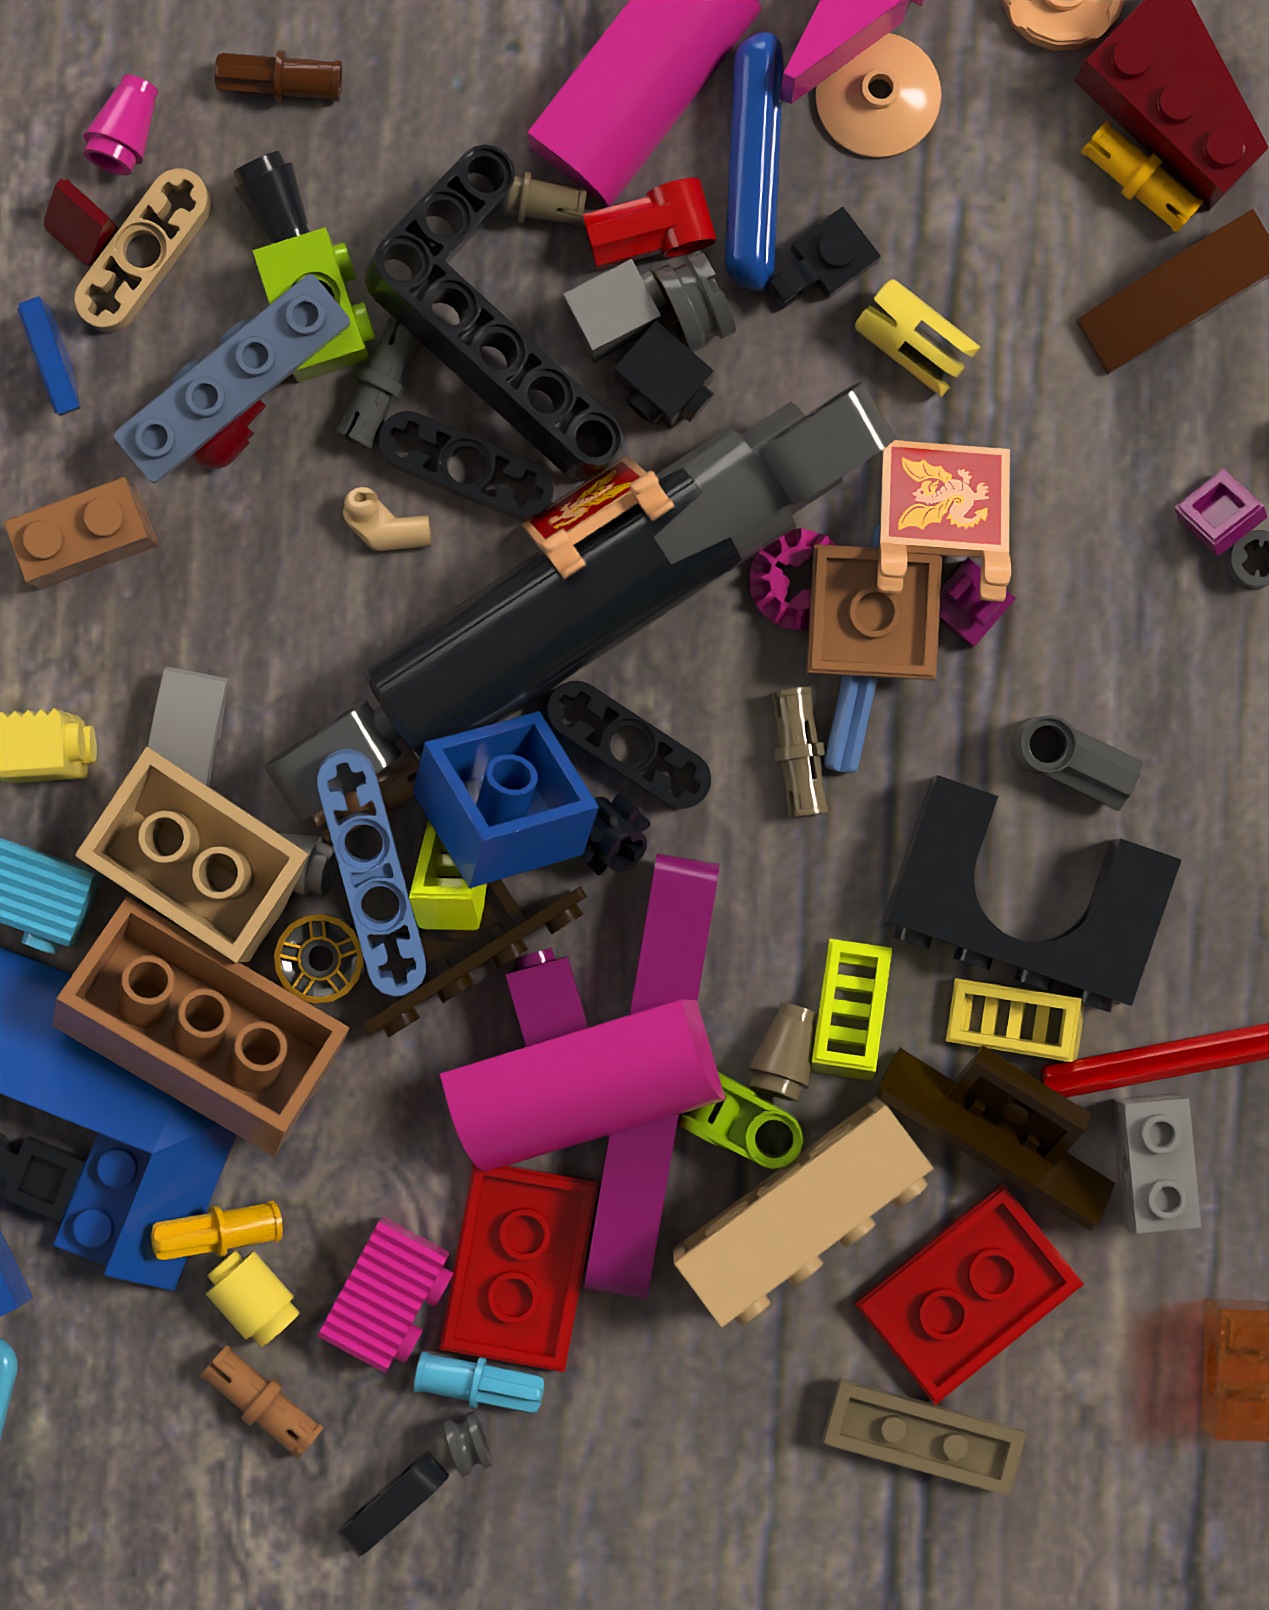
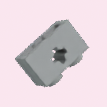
(1156, 1163)

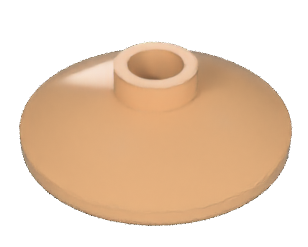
(886, 125)

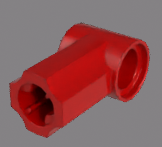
(666, 221)

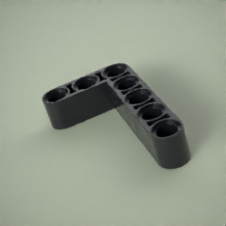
(482, 323)

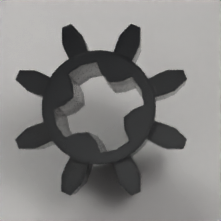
(616, 836)

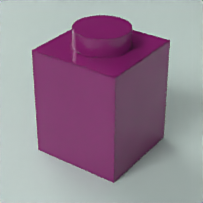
(546, 997)

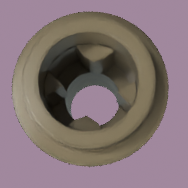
(785, 1054)

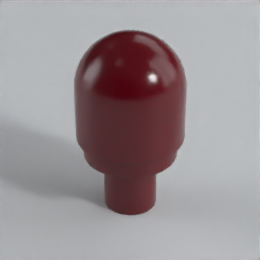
(230, 441)

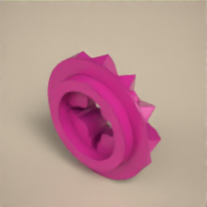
(770, 586)

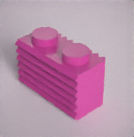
(385, 1294)

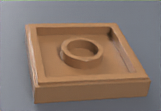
(870, 631)

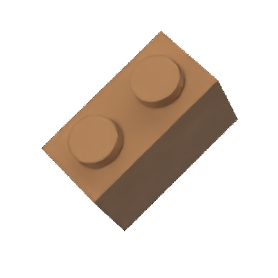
(81, 533)

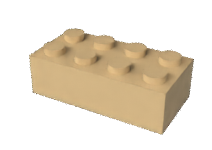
(801, 1212)

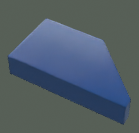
(50, 354)

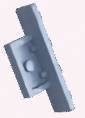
(232, 378)

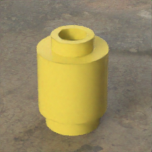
(251, 1297)

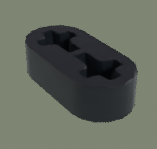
(393, 1503)

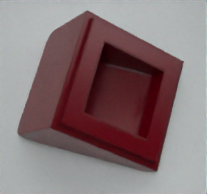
(78, 222)

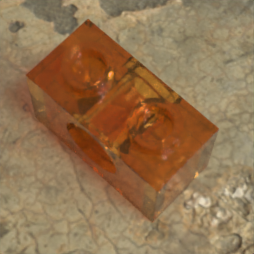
(1236, 1370)

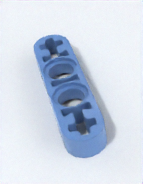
(364, 874)

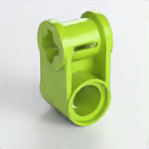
(739, 1121)

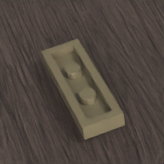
(924, 1436)

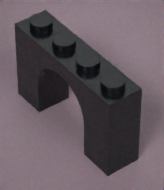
(1097, 955)

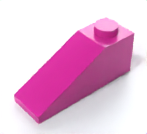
(835, 37)

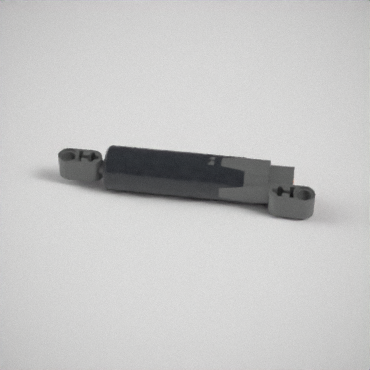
(541, 629)

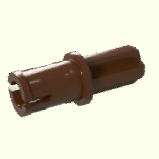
(278, 76)

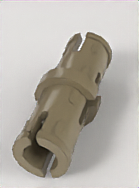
(799, 751)

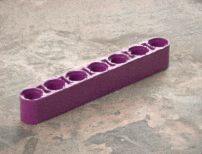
(641, 1156)

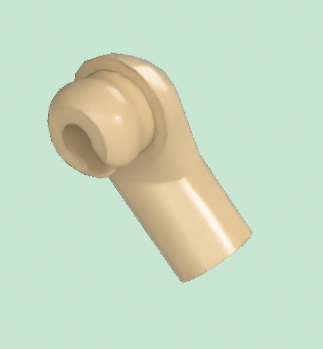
(379, 527)

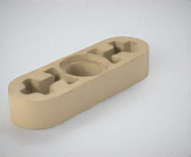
(182, 221)

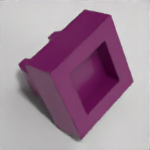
(964, 610)

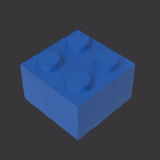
(504, 799)

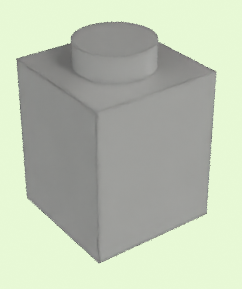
(614, 308)

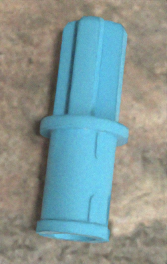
(479, 1383)

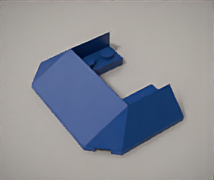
(150, 1150)

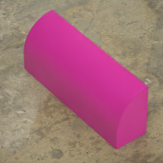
(636, 88)
(583, 1085)

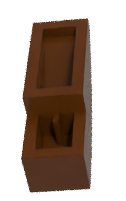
(1178, 292)

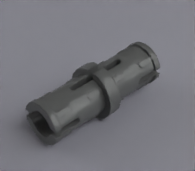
(379, 385)

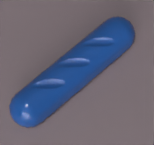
(754, 162)

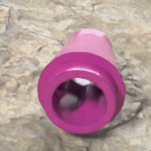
(122, 127)

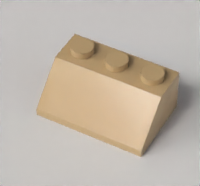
(194, 856)

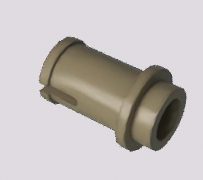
(546, 201)

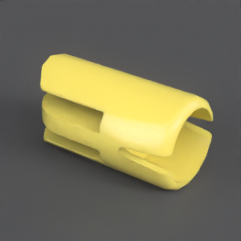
(907, 314)

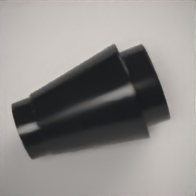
(272, 196)

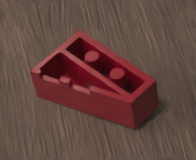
(1175, 97)

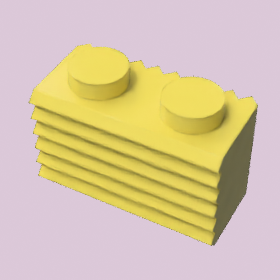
(45, 746)

